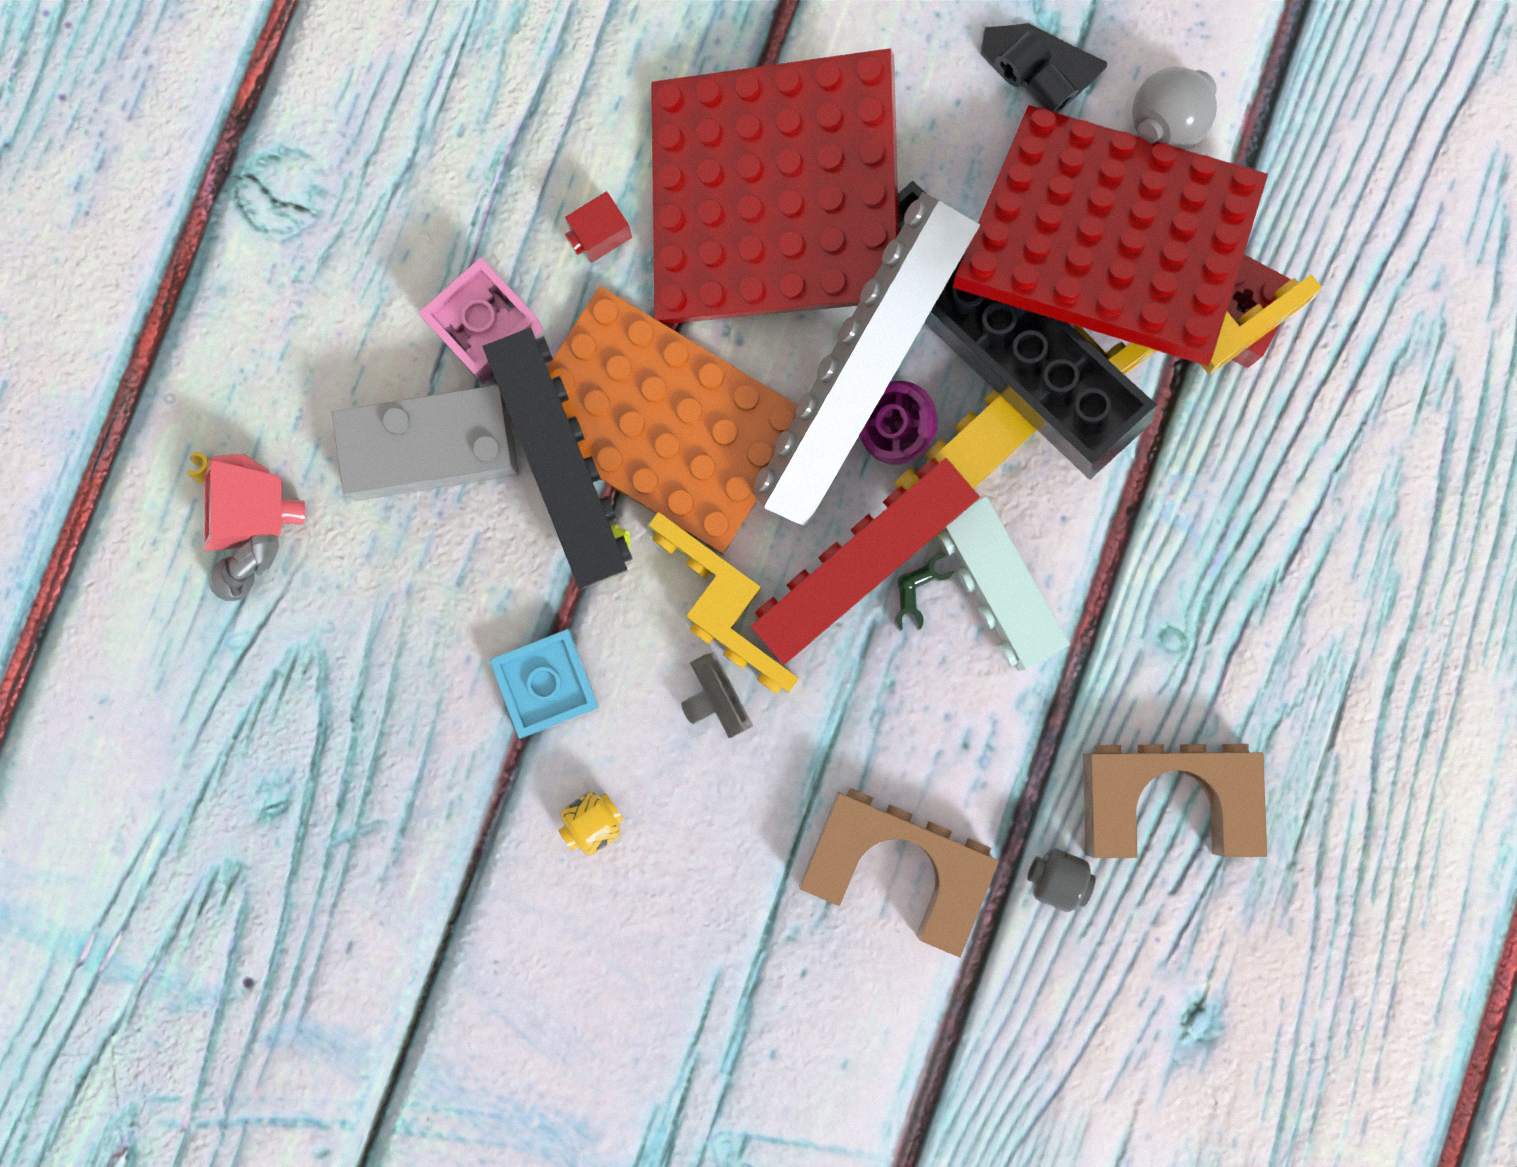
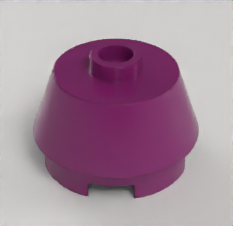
(900, 424)

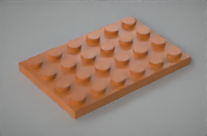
(668, 418)

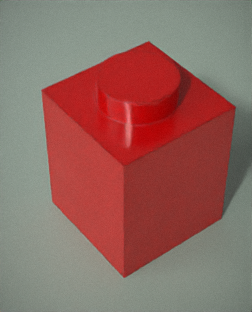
(597, 228)

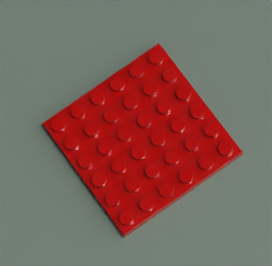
(773, 186)
(1114, 234)

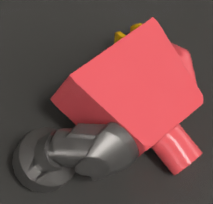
(245, 513)

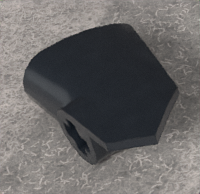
(1040, 63)

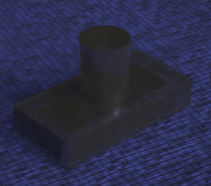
(717, 697)

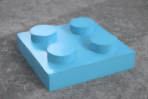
(544, 683)

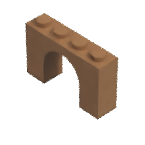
(1229, 778)
(959, 869)

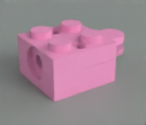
(475, 314)

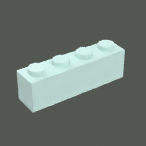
(1003, 586)

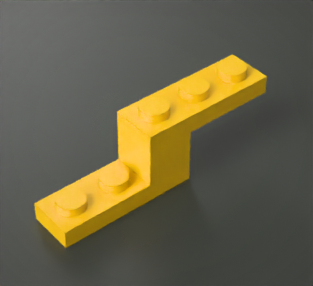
(1233, 338)
(721, 604)

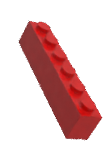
(865, 560)

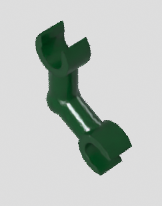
(907, 587)

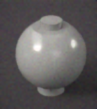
(1175, 107)

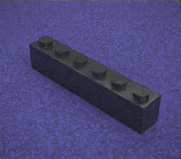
(556, 459)

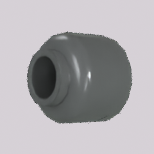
(1061, 880)

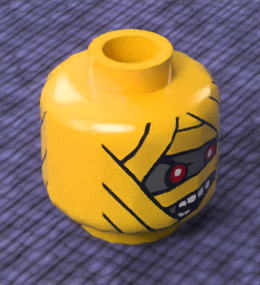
(590, 823)

